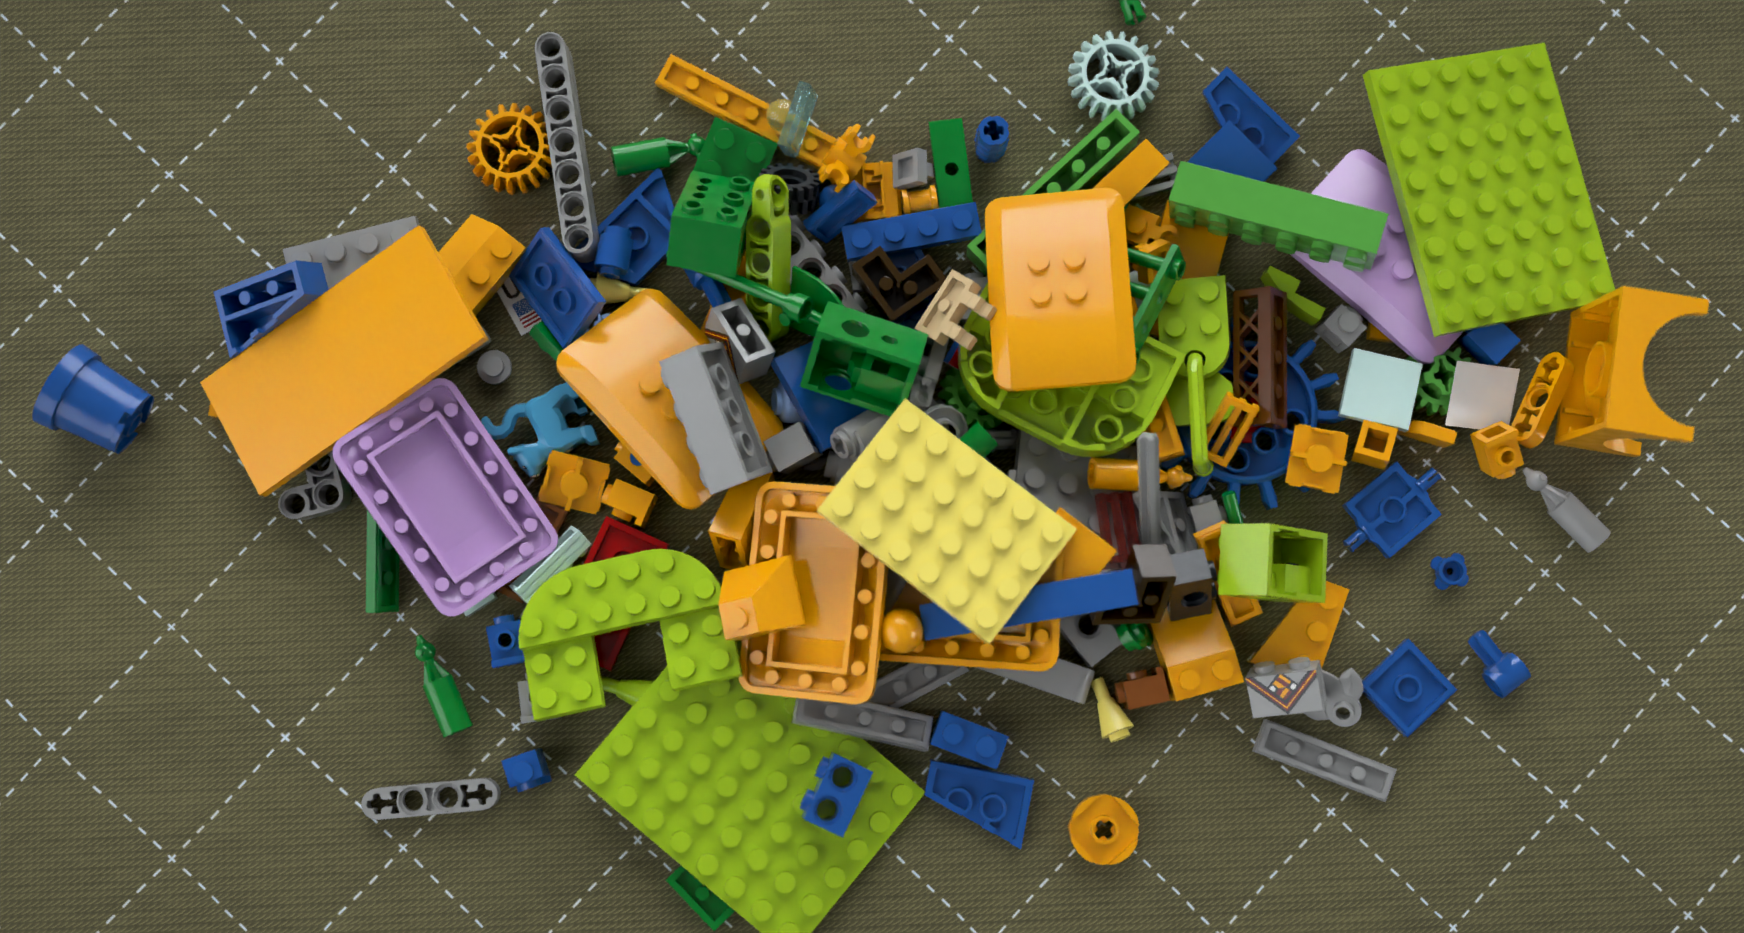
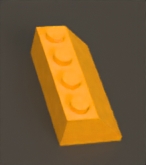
(480, 259)

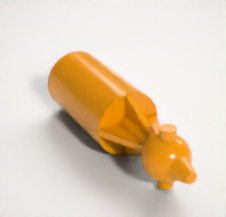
(1123, 474)

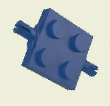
(1391, 510)

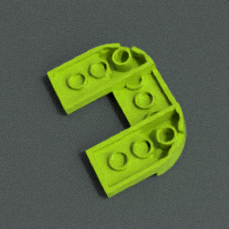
(1072, 419)
(613, 596)

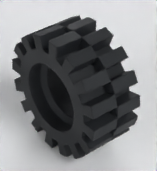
(802, 186)

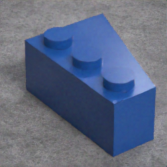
(267, 300)

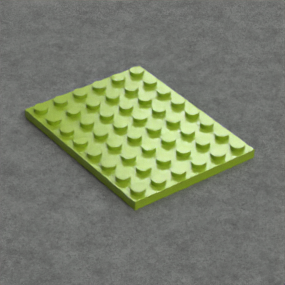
(1488, 187)
(721, 791)

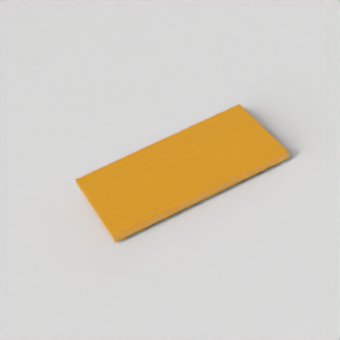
(343, 360)

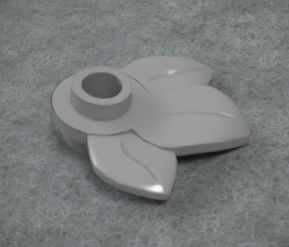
(1341, 693)

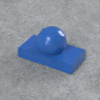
(838, 210)

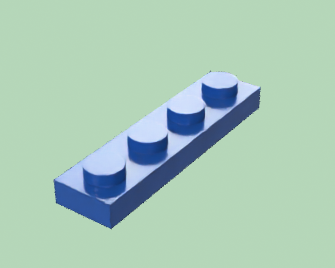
(912, 231)

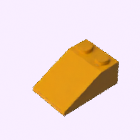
(1195, 654)

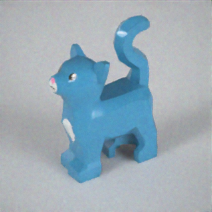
(548, 419)

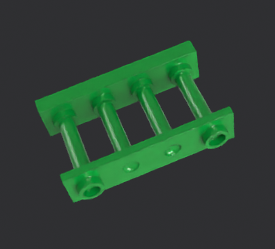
(1154, 297)

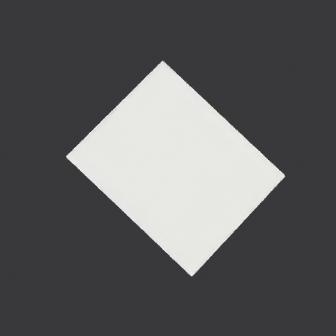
(1481, 395)

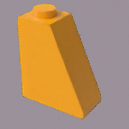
(734, 523)

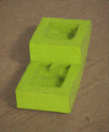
(1297, 305)

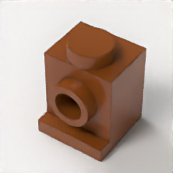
(1142, 689)

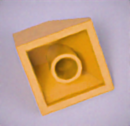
(760, 599)

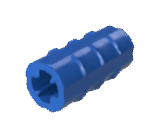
(995, 129)

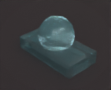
(792, 118)

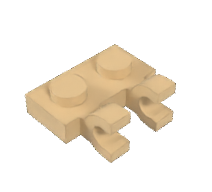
(948, 308)

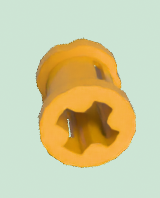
(919, 200)

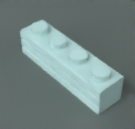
(569, 548)

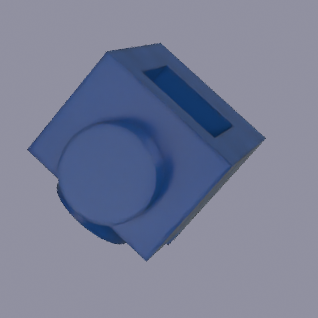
(502, 655)
(527, 770)

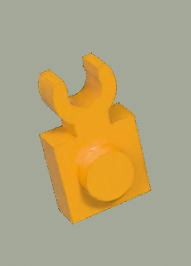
(1144, 226)

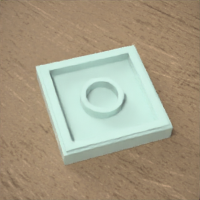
(1380, 389)

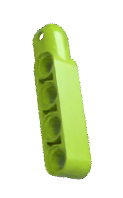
(770, 243)

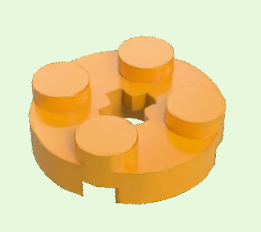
(1124, 829)

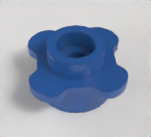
(1459, 571)

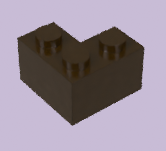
(897, 293)
(1154, 582)

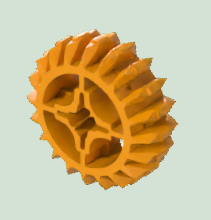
(488, 136)

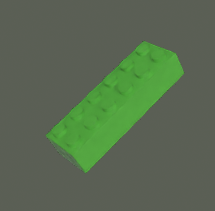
(1276, 216)

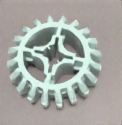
(1104, 52)

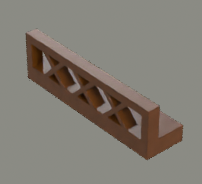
(1270, 351)

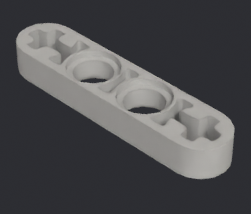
(431, 798)

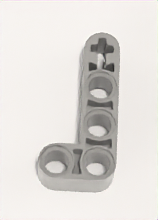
(315, 493)

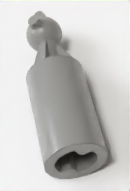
(1569, 512)

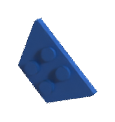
(648, 217)

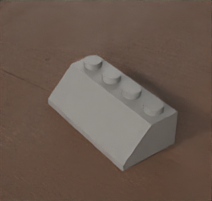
(715, 416)

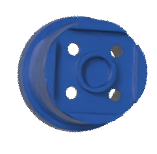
(92, 401)

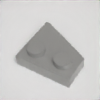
(1175, 522)

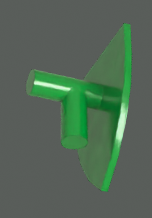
(816, 289)

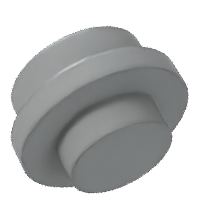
(494, 367)

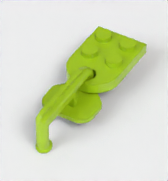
(1197, 326)

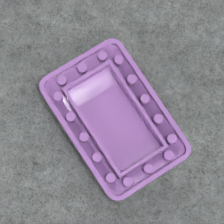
(1391, 290)
(445, 497)

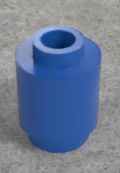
(614, 252)

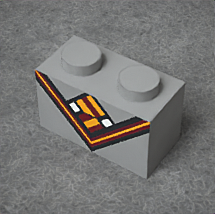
(742, 337)
(1286, 688)

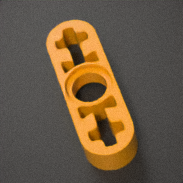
(1558, 381)

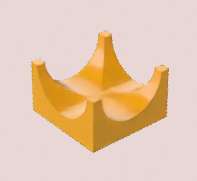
(1608, 392)

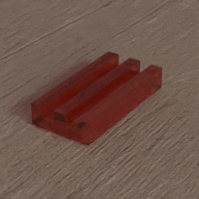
(1129, 518)

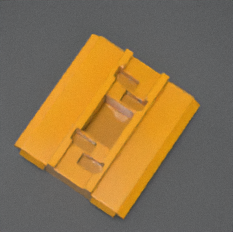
(878, 179)
(1316, 458)
(574, 482)

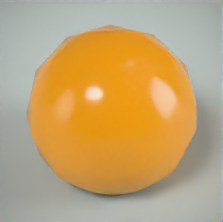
(901, 631)

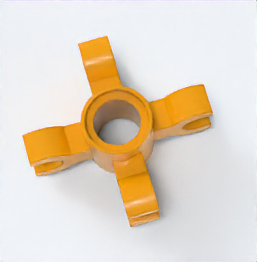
(845, 157)

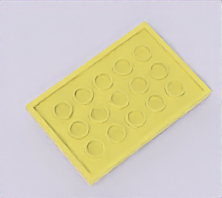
(946, 521)

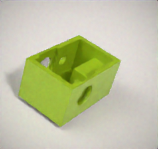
(1272, 563)

